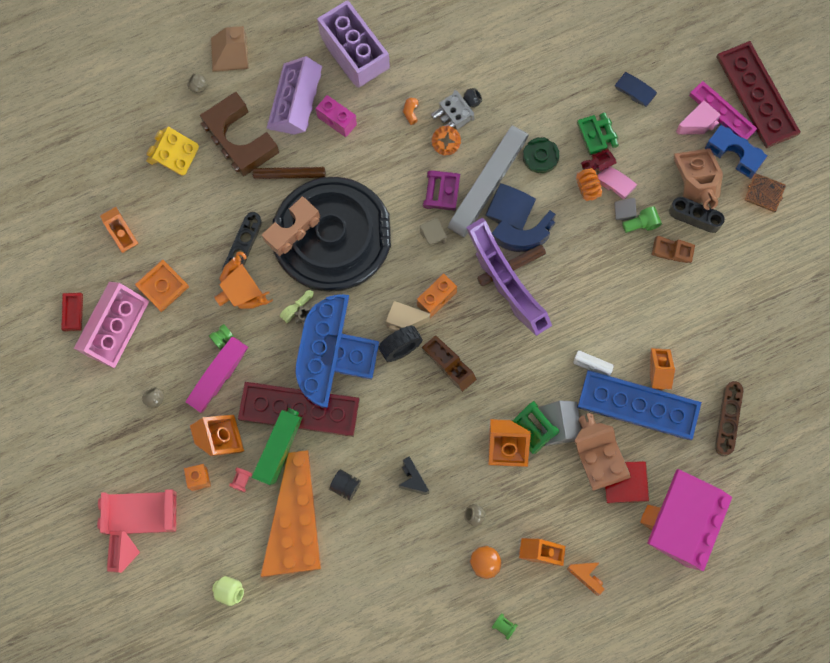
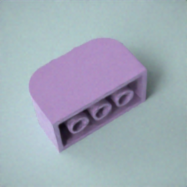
(353, 44)

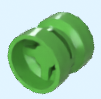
(221, 337)

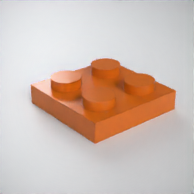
(162, 285)

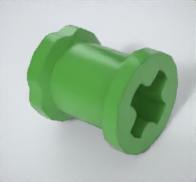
(504, 626)

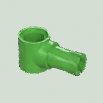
(647, 219)

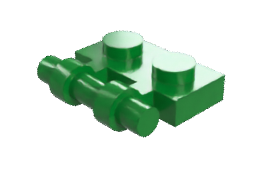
(592, 134)

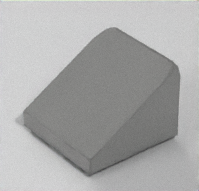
(625, 209)

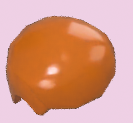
(485, 562)

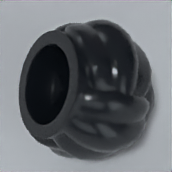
(472, 97)

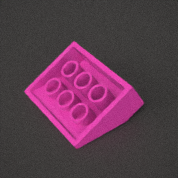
(689, 520)

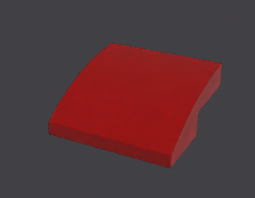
(632, 489)

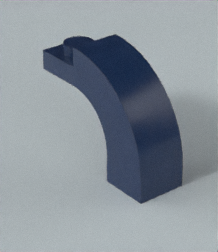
(524, 240)

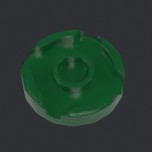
(541, 155)

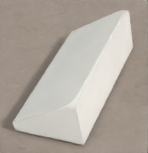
(592, 363)

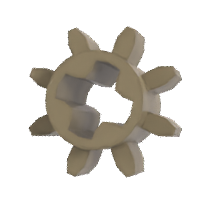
(303, 310)

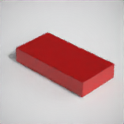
(72, 311)

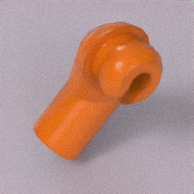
(409, 106)

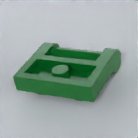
(537, 438)

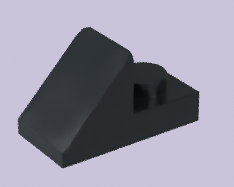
(415, 483)

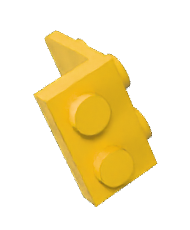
(172, 151)

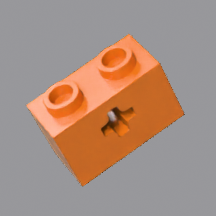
(437, 295)

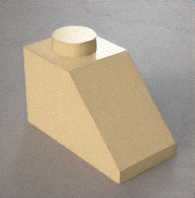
(404, 315)

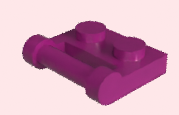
(448, 190)

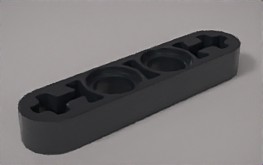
(245, 246)

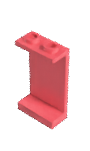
(138, 512)

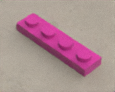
(729, 116)

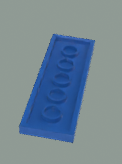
(639, 405)

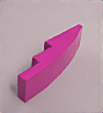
(217, 374)

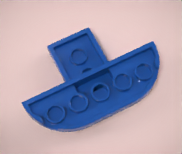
(328, 351)

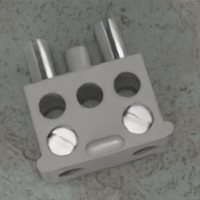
(454, 108)

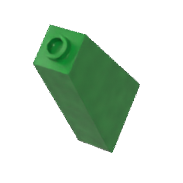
(277, 447)

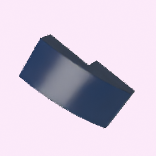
(636, 89)

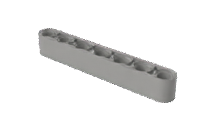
(488, 181)

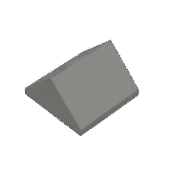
(565, 417)

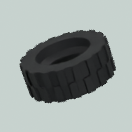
(400, 343)

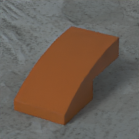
(673, 250)

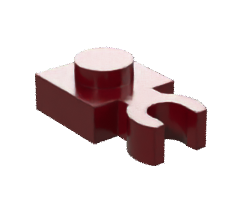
(600, 160)

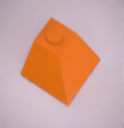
(217, 435)
(508, 443)

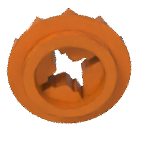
(451, 147)

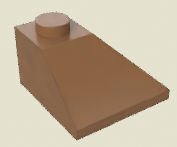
(229, 49)

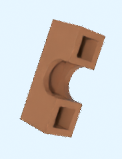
(280, 238)

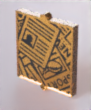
(765, 192)

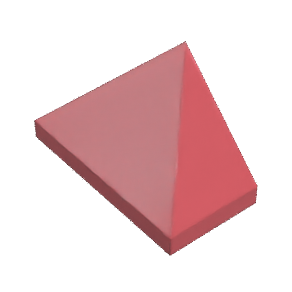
(120, 552)

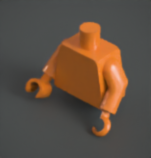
(239, 286)

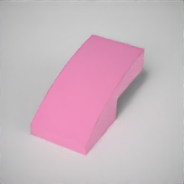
(616, 181)

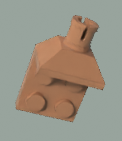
(700, 176)
(600, 453)

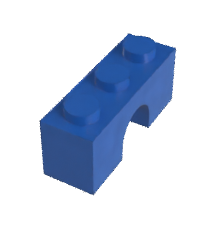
(750, 156)

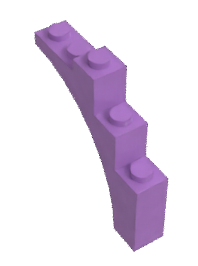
(505, 279)

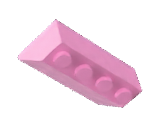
(111, 324)

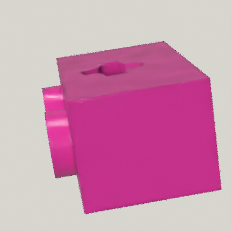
(336, 116)

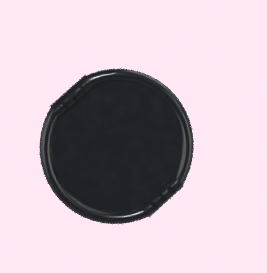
(345, 243)

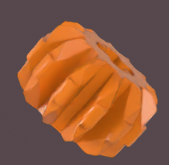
(589, 184)

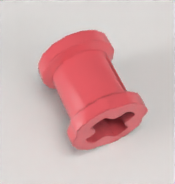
(240, 479)

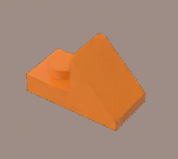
(582, 573)

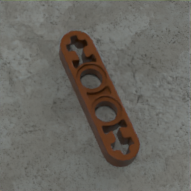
(732, 419)

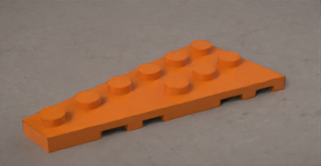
(293, 534)

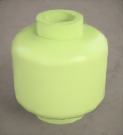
(228, 591)

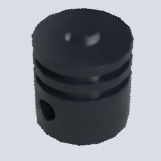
(344, 485)

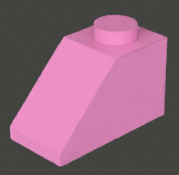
(699, 120)

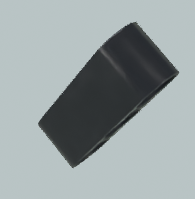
(703, 222)

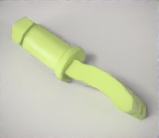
(288, 313)

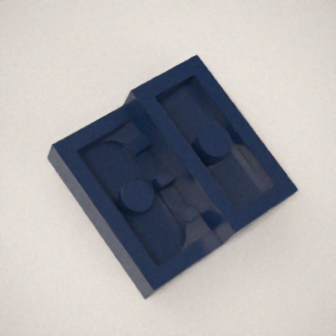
(511, 206)

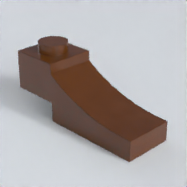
(449, 363)

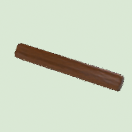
(289, 172)
(516, 263)

